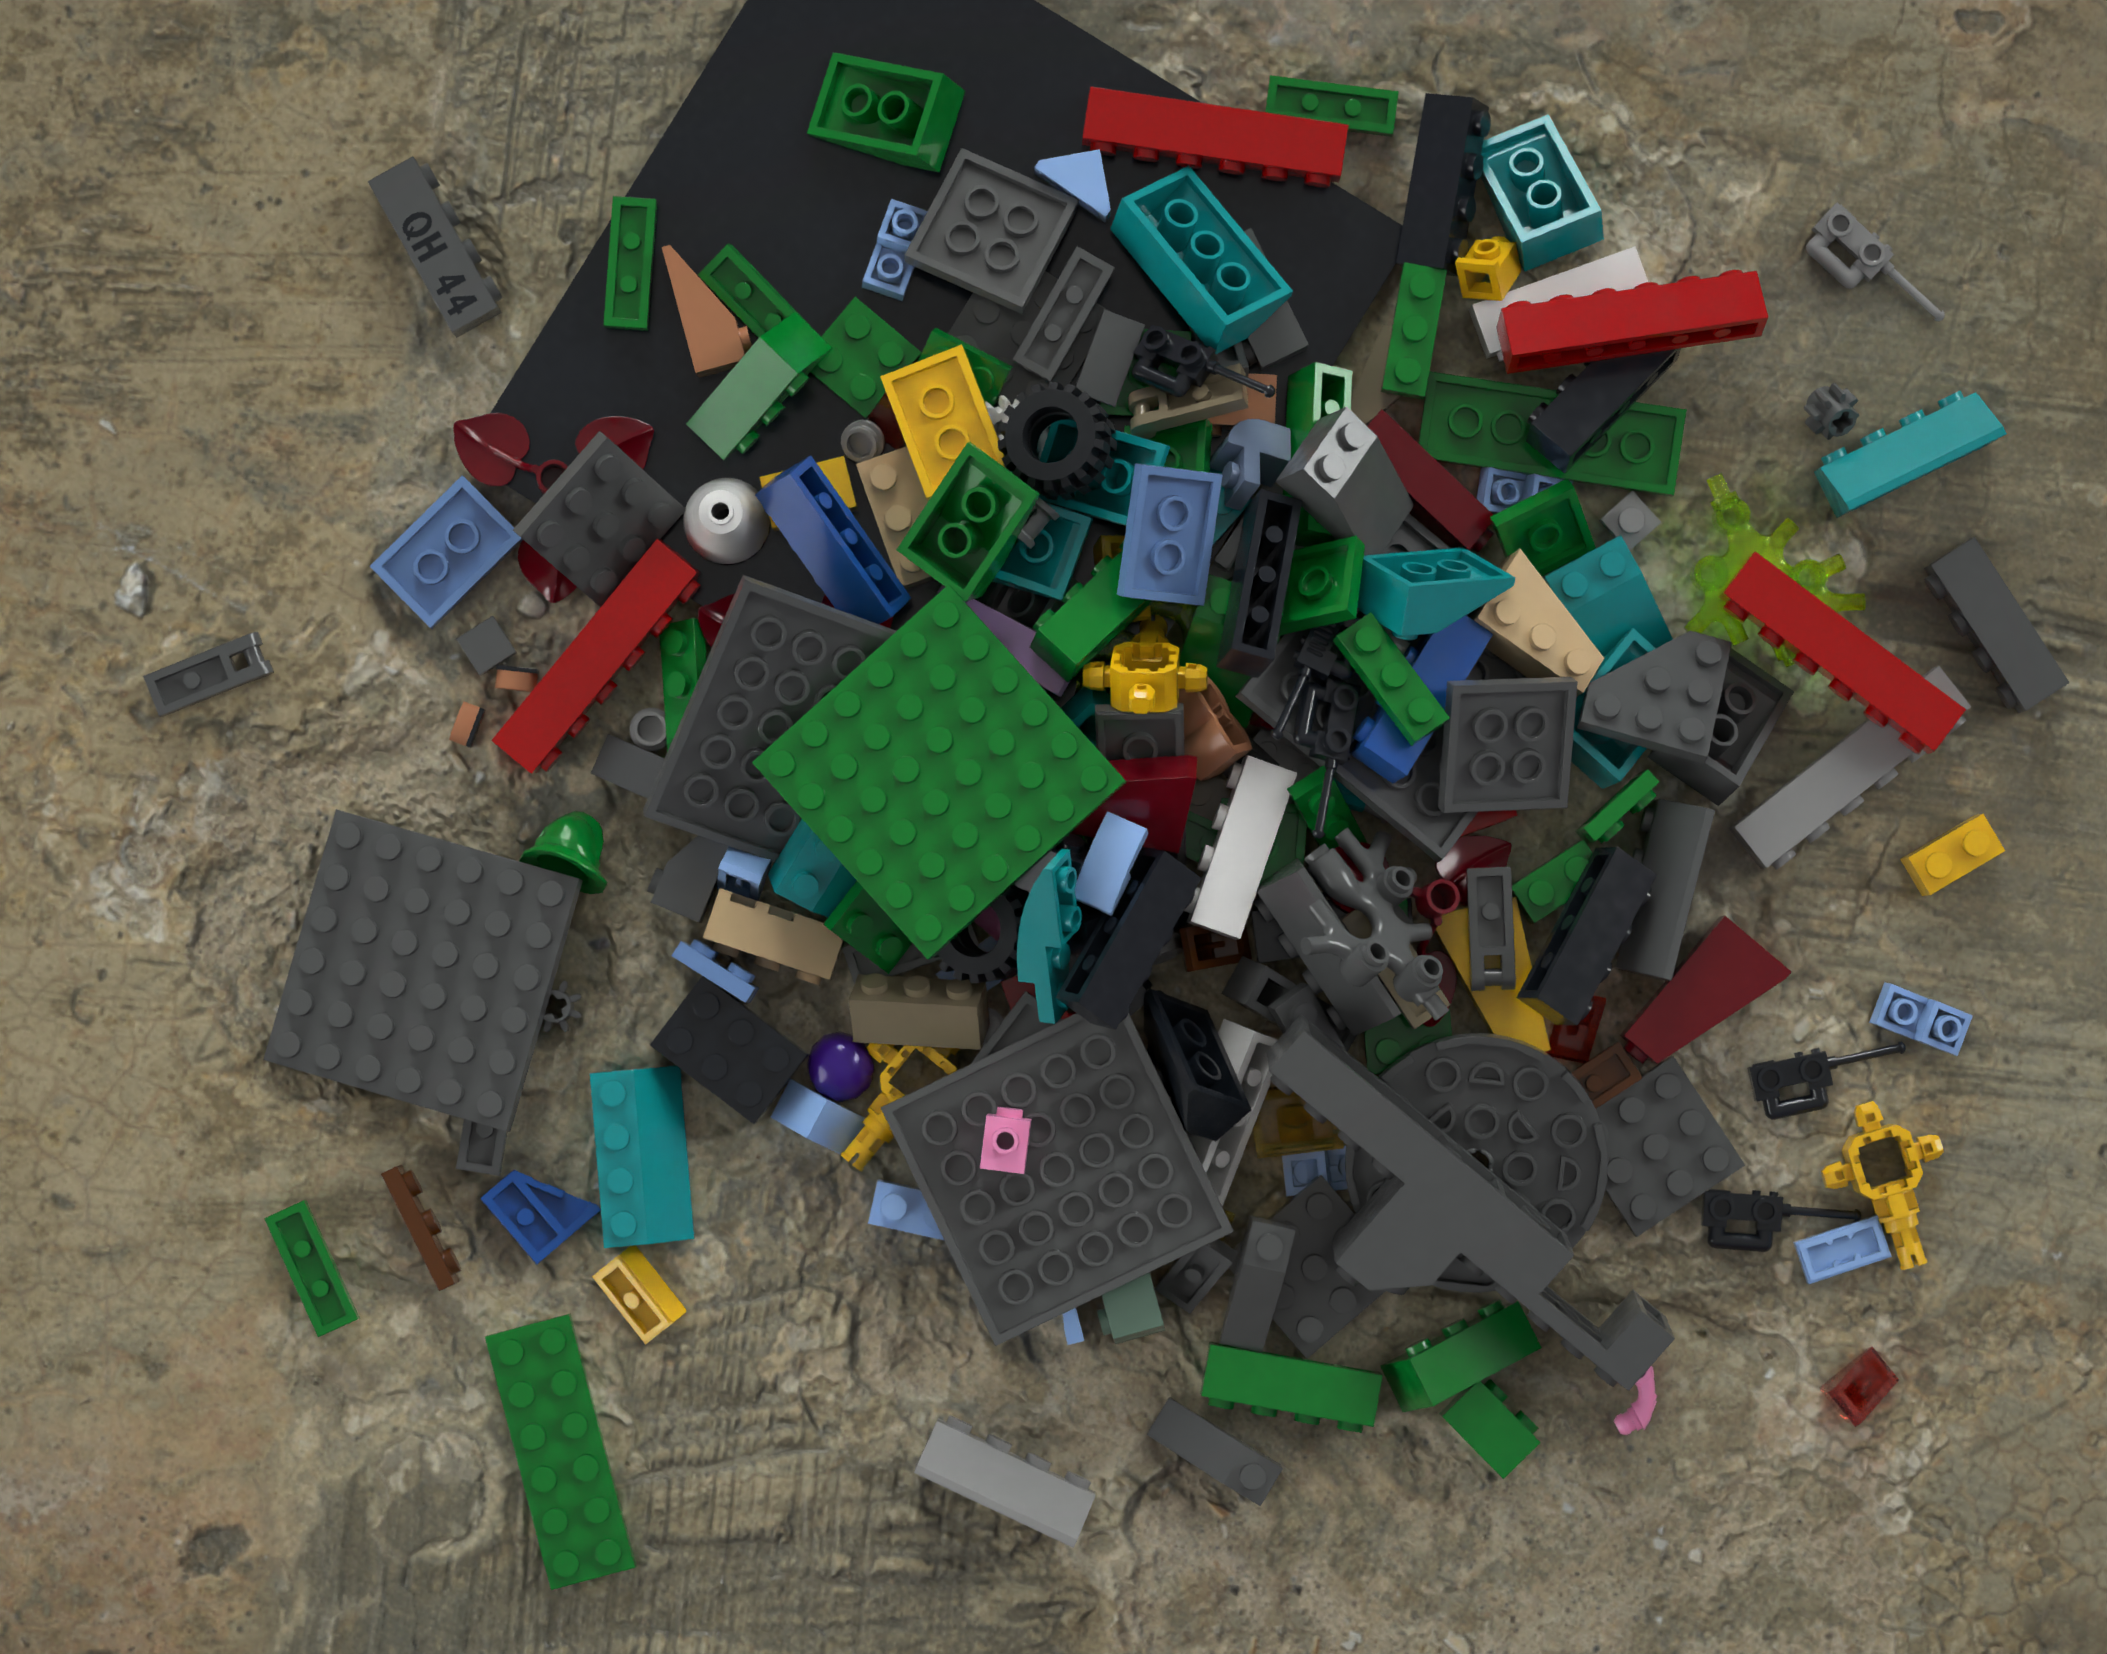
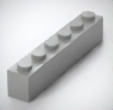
(1829, 786)

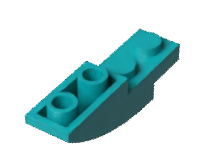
(1044, 929)

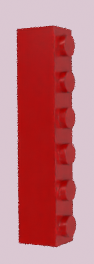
(1215, 135)
(1631, 321)
(1841, 653)
(597, 657)

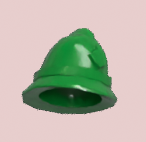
(571, 848)

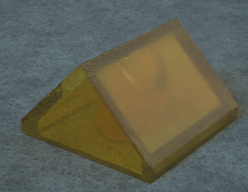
(1288, 1129)

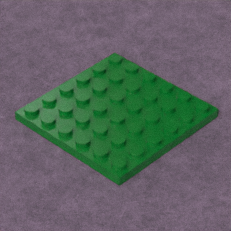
(939, 772)

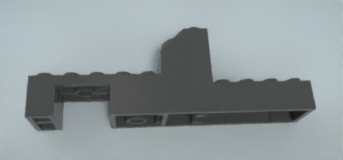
(1446, 1205)

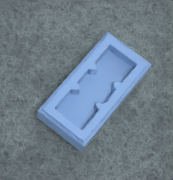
(1842, 1249)

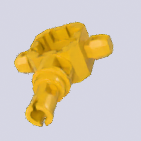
(1146, 672)
(876, 1126)
(1894, 1200)

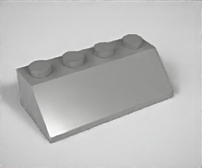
(1006, 1481)

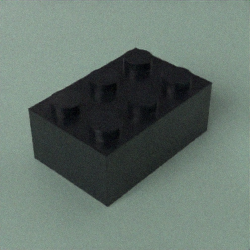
(729, 1049)

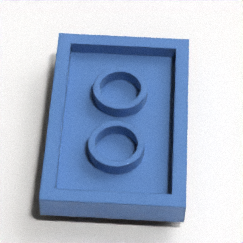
(1169, 534)
(446, 552)

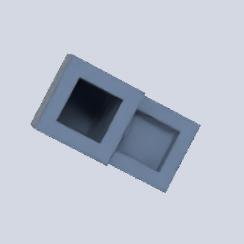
(1251, 456)

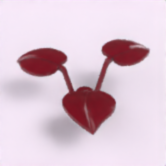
(494, 447)
(1446, 893)

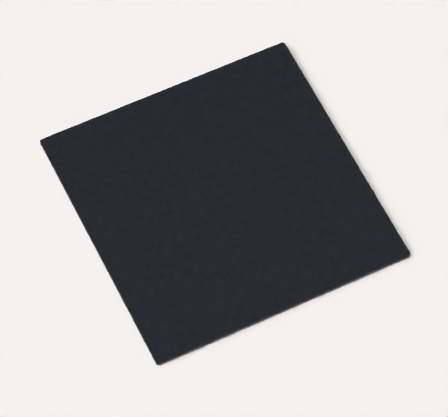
(811, 215)

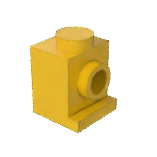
(1492, 257)

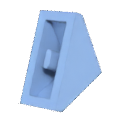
(1080, 177)
(743, 873)
(817, 1117)

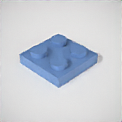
(702, 960)

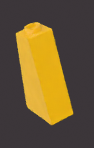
(1497, 1007)

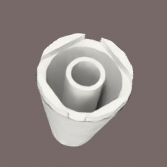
(735, 536)

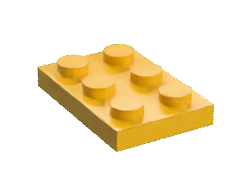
(940, 413)

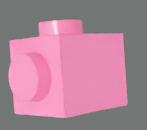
(1006, 1141)

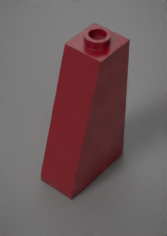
(1437, 496)
(1153, 797)
(1706, 987)

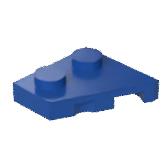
(537, 1213)

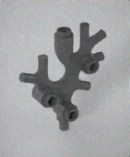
(1376, 898)

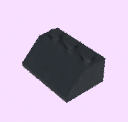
(1193, 1065)

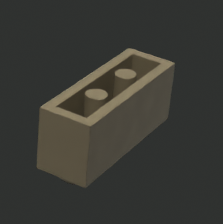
(919, 1011)

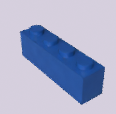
(832, 543)
(1436, 660)

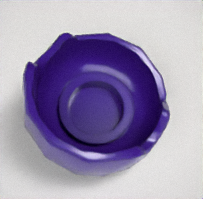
(840, 1067)

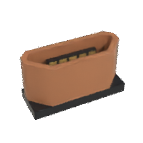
(516, 678)
(467, 724)

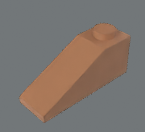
(709, 326)

